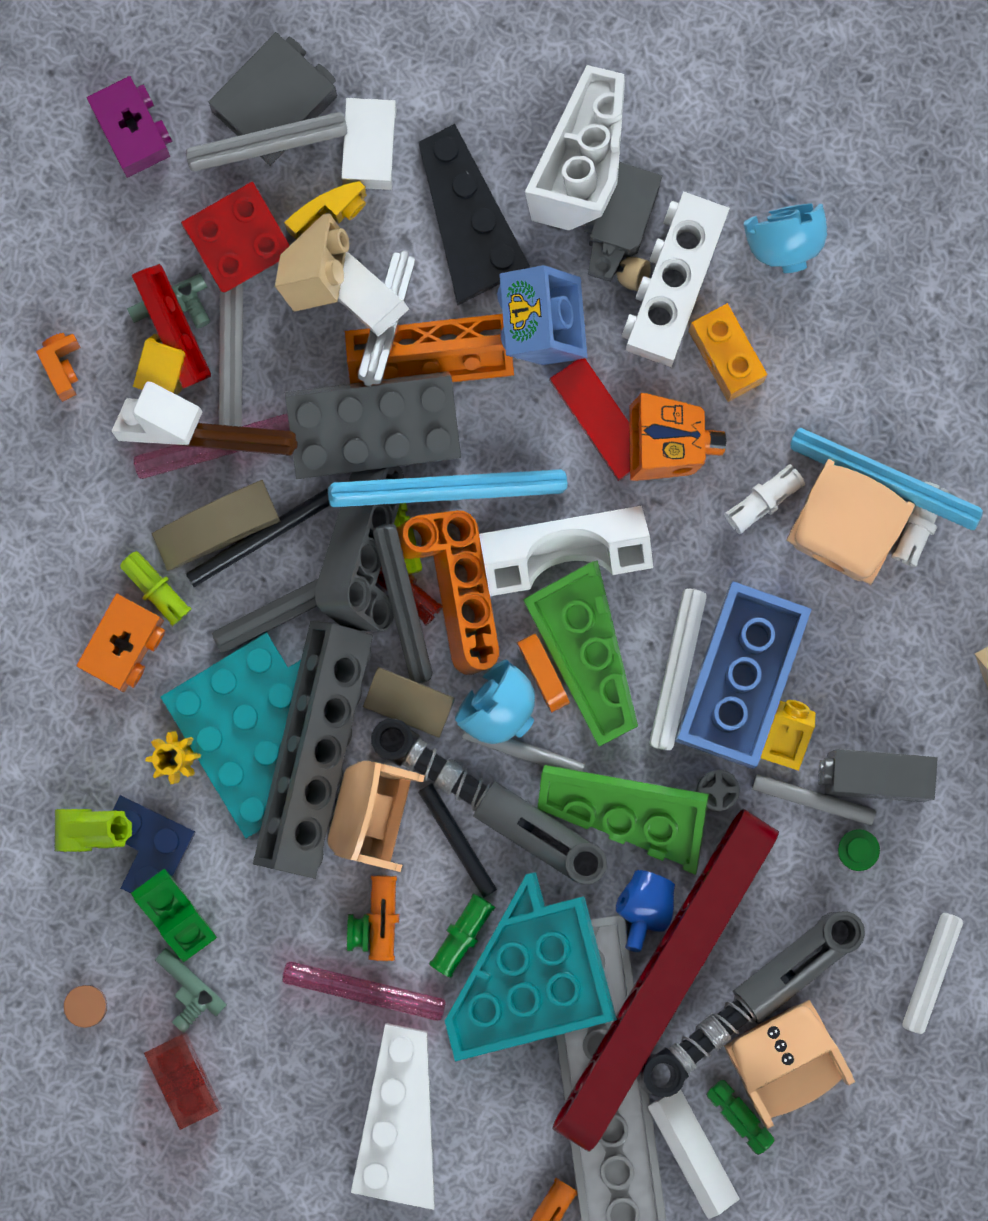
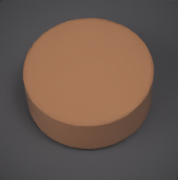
(85, 1006)

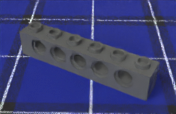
(297, 762)

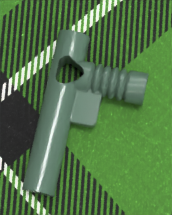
(188, 303)
(189, 992)

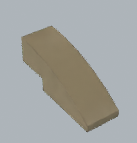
(216, 525)

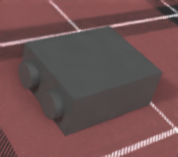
(274, 91)
(878, 775)

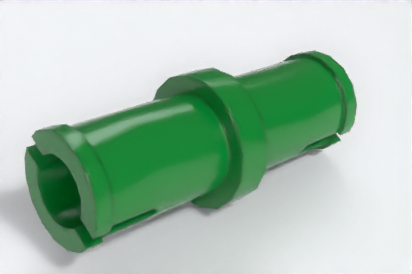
(462, 935)

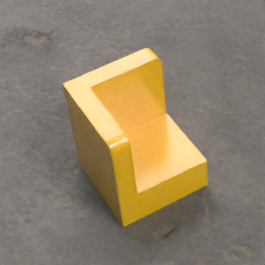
(159, 365)

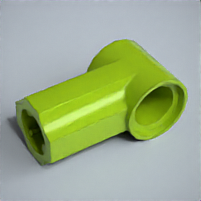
(82, 829)

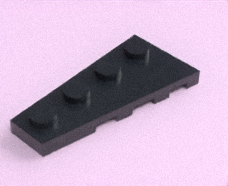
(469, 219)

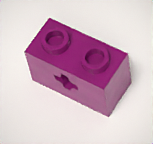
(132, 149)

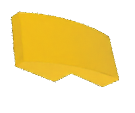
(339, 202)

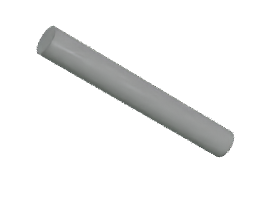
(530, 753)
(813, 799)

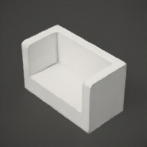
(369, 142)

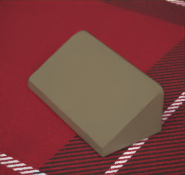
(408, 702)

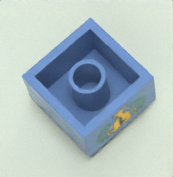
(542, 315)

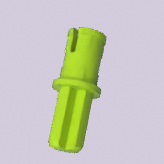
(155, 587)

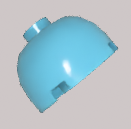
(788, 236)
(499, 706)

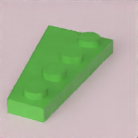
(584, 645)
(647, 815)

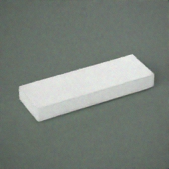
(369, 297)
(694, 1154)

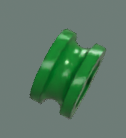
(358, 932)

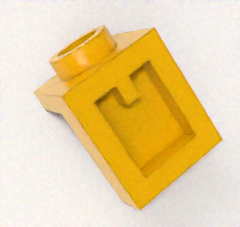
(789, 734)

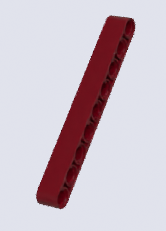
(665, 980)

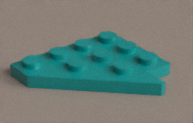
(238, 724)
(532, 979)

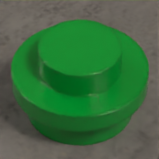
(858, 850)

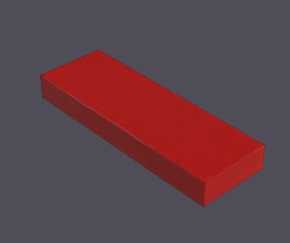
(171, 322)
(596, 414)

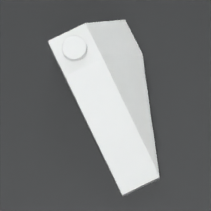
(582, 155)

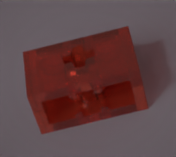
(183, 1081)

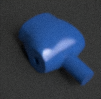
(647, 905)

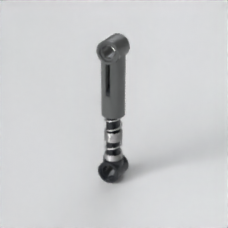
(492, 804)
(756, 999)

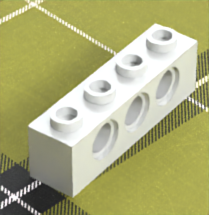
(706, 222)

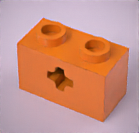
(101, 655)

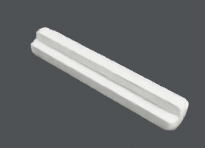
(932, 973)

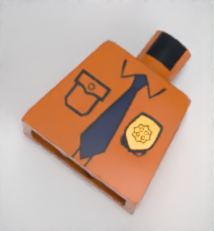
(669, 438)

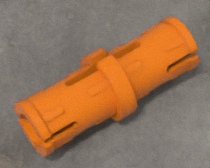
(382, 947)

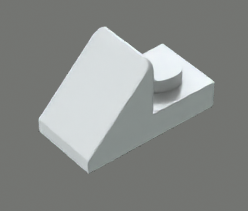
(157, 418)

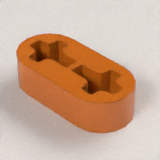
(543, 672)

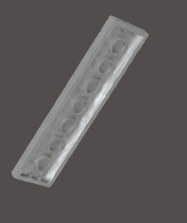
(622, 1171)

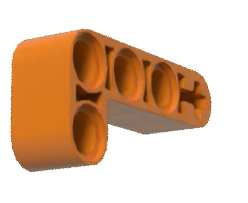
(454, 592)

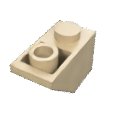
(313, 266)

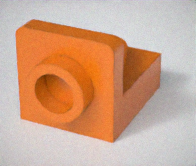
(60, 373)

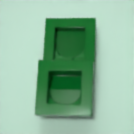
(174, 915)

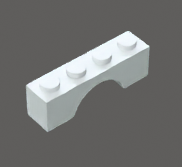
(522, 553)

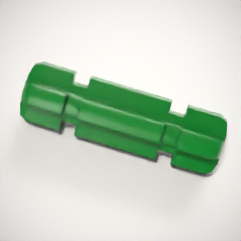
(740, 1117)

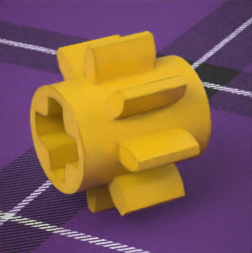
(183, 758)

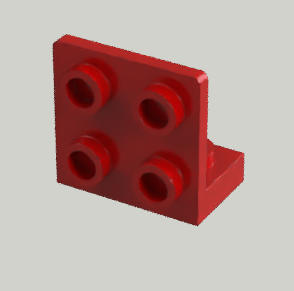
(236, 237)

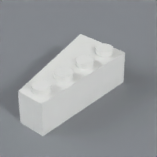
(397, 1132)

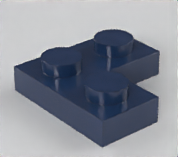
(158, 840)

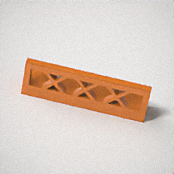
(465, 357)

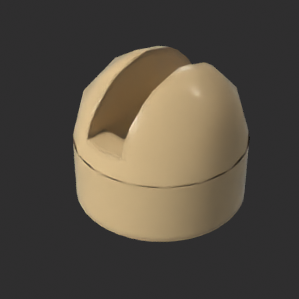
(633, 272)

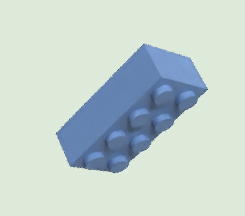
(743, 675)

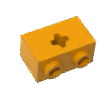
(727, 352)

